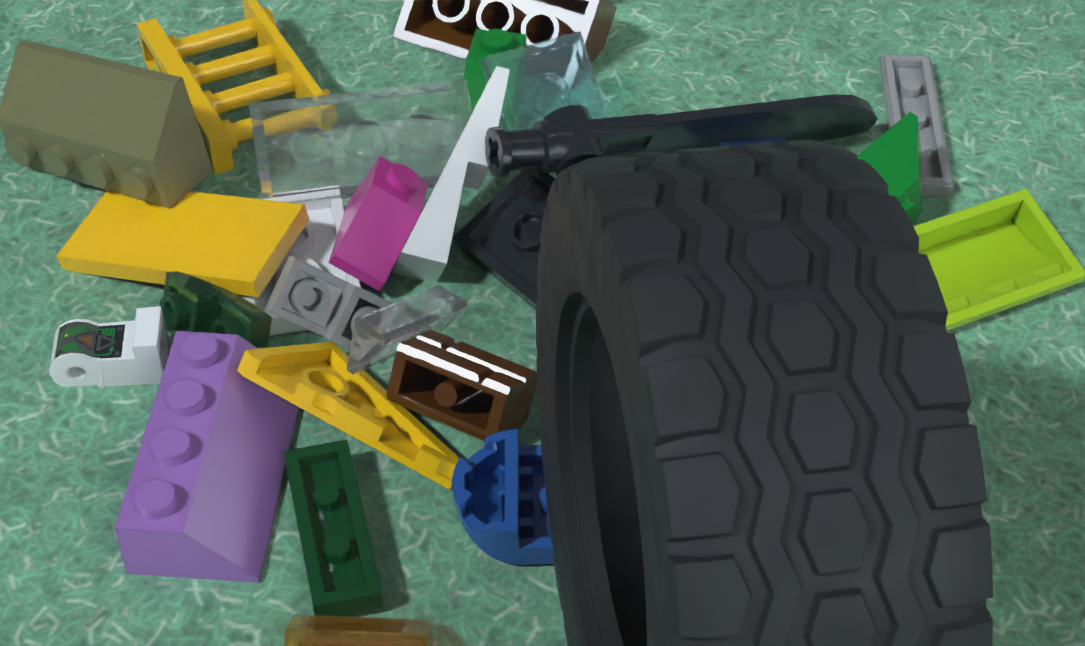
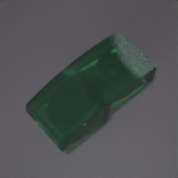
(207, 308)

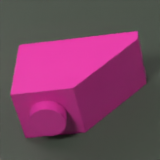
(378, 222)

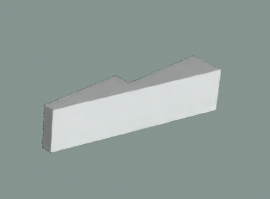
(431, 237)

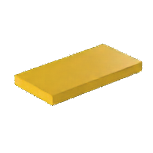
(203, 235)

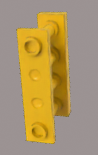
(220, 136)

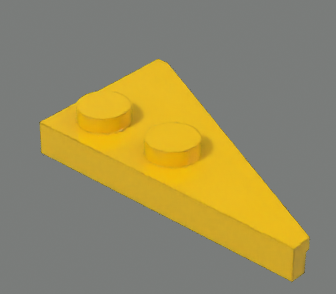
(319, 383)

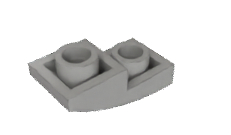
(320, 301)

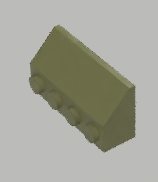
(102, 124)

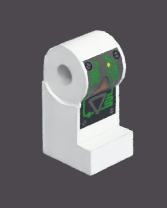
(111, 352)

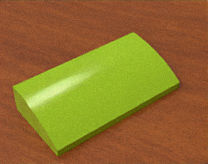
(996, 257)

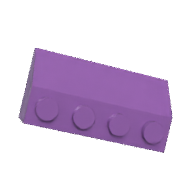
(206, 467)

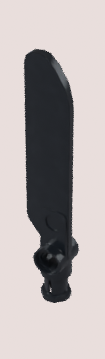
(573, 136)

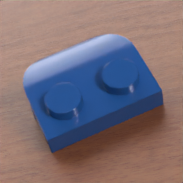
(504, 500)

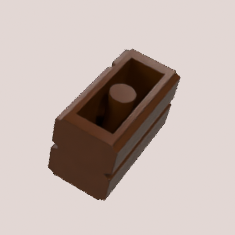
(461, 385)

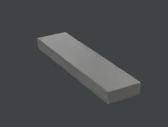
(911, 87)

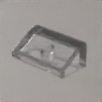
(381, 331)

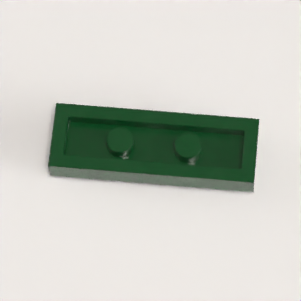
(333, 530)

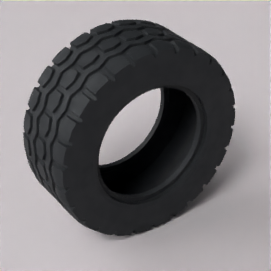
(753, 408)

